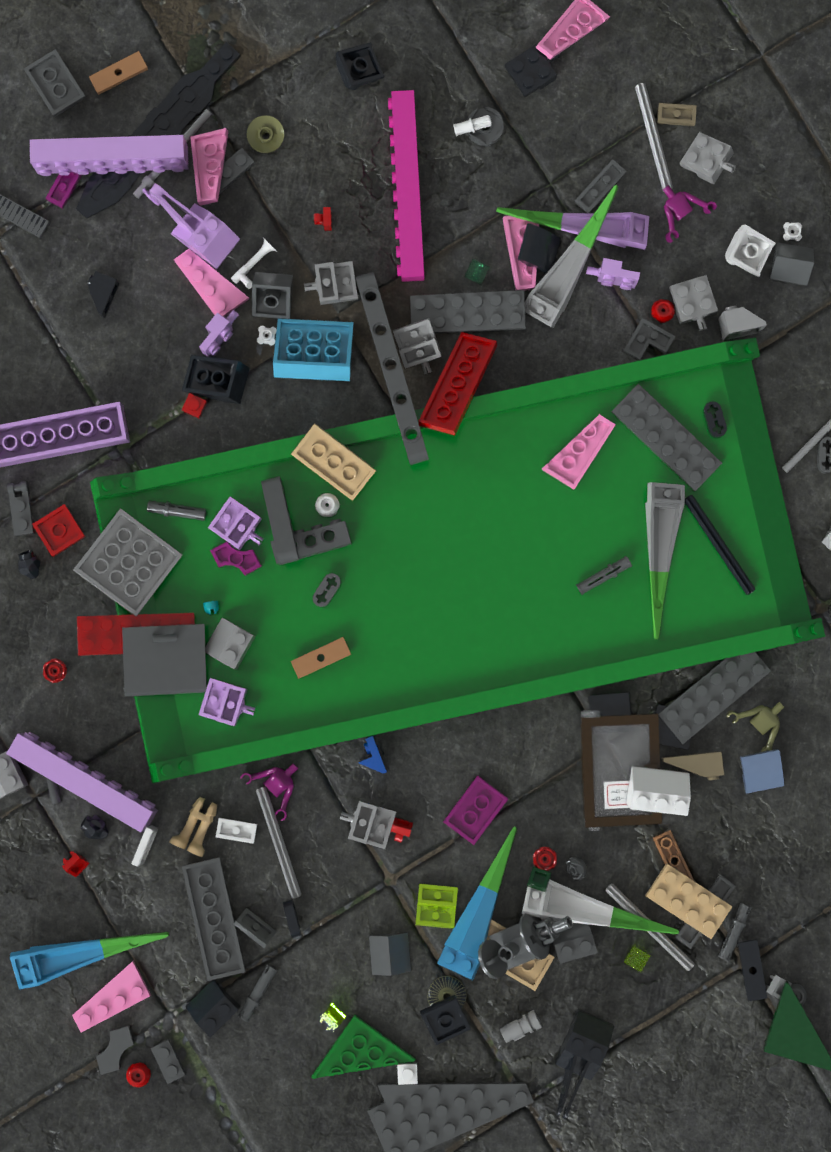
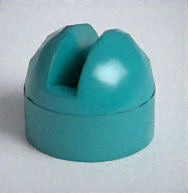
(211, 605)

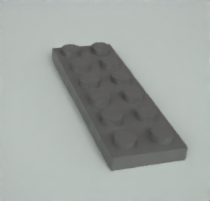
(471, 311)
(666, 437)
(713, 694)
(213, 919)

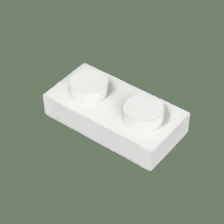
(236, 830)

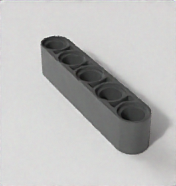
(280, 520)

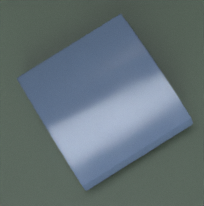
(762, 771)

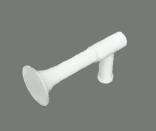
(241, 273)

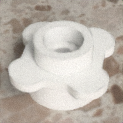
(796, 227)
(266, 340)

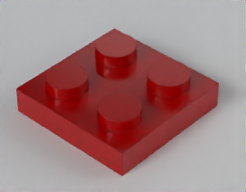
(58, 530)

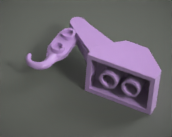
(197, 229)

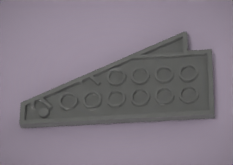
(431, 1113)

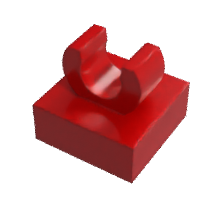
(325, 219)
(401, 828)
(75, 864)

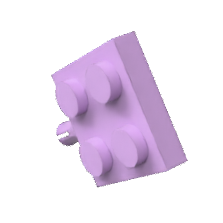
(612, 274)
(219, 331)
(236, 524)
(224, 702)

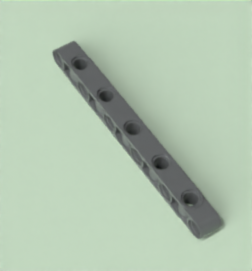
(395, 377)

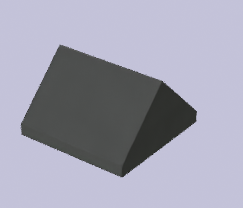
(792, 264)
(390, 954)

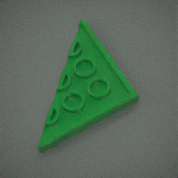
(360, 1049)

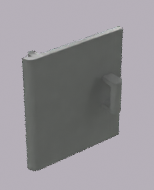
(164, 660)

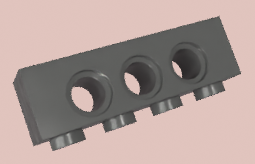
(340, 539)

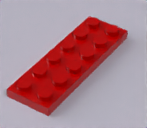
(457, 383)
(104, 633)

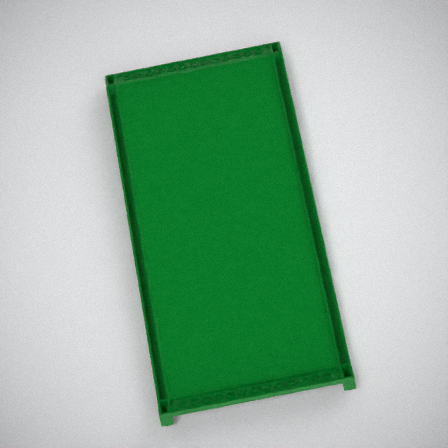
(472, 564)

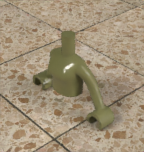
(762, 721)

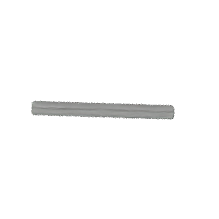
(653, 135)
(278, 842)
(660, 937)

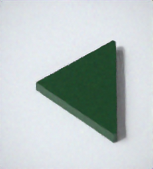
(793, 1033)

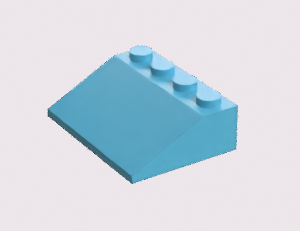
(313, 349)

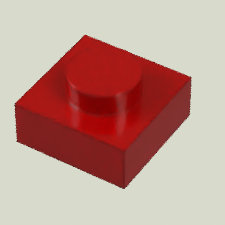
(194, 405)

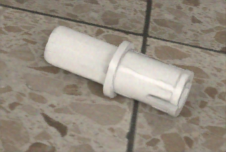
(472, 125)

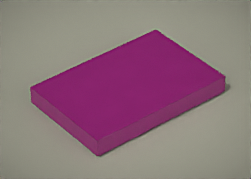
(475, 810)

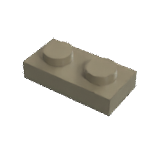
(676, 114)

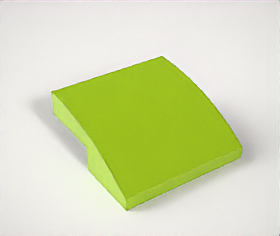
(436, 906)

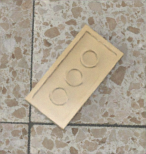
(333, 461)
(688, 901)
(530, 972)

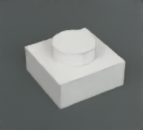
(407, 1073)

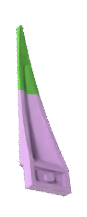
(617, 229)

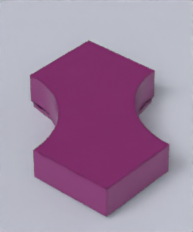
(244, 560)

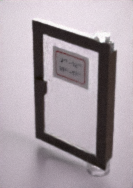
(608, 752)

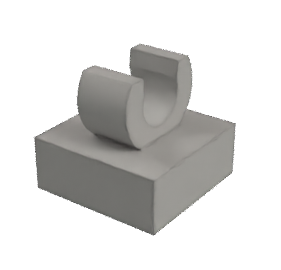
(776, 986)

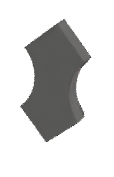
(110, 1058)

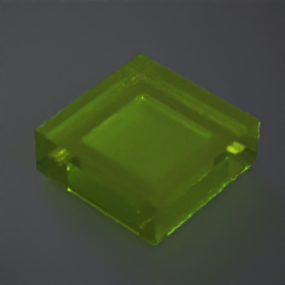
(636, 958)

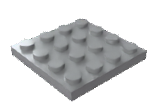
(127, 562)

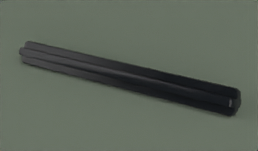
(719, 544)

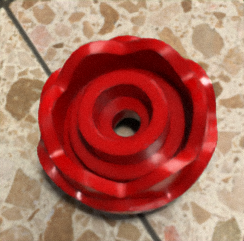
(661, 316)
(50, 666)
(546, 852)
(138, 1068)

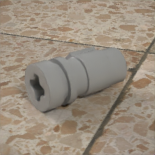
(518, 1028)

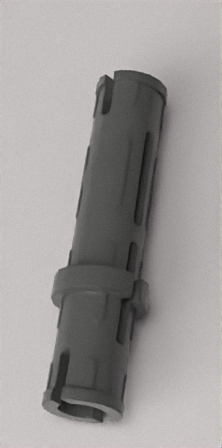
(176, 510)
(624, 564)
(735, 930)
(260, 988)

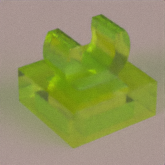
(332, 1017)

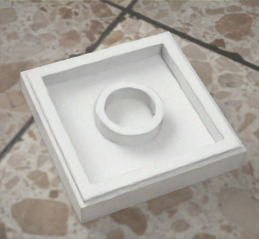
(145, 845)

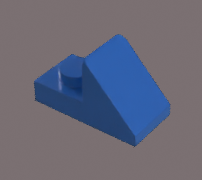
(374, 762)

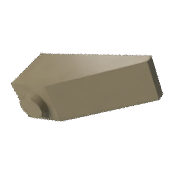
(702, 764)

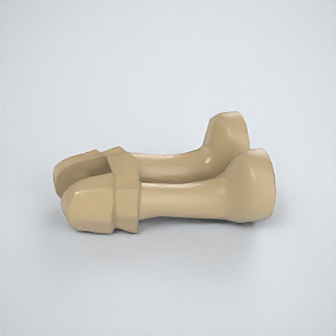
(183, 838)

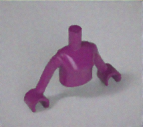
(679, 207)
(277, 783)

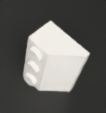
(659, 791)

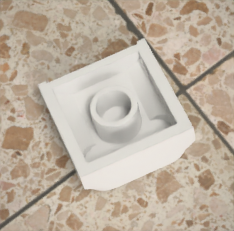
(749, 250)

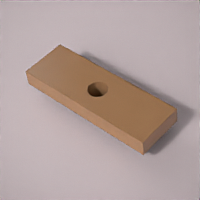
(128, 66)
(309, 662)
(668, 849)

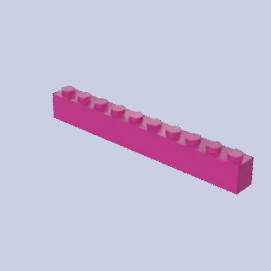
(407, 186)

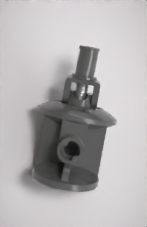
(520, 944)

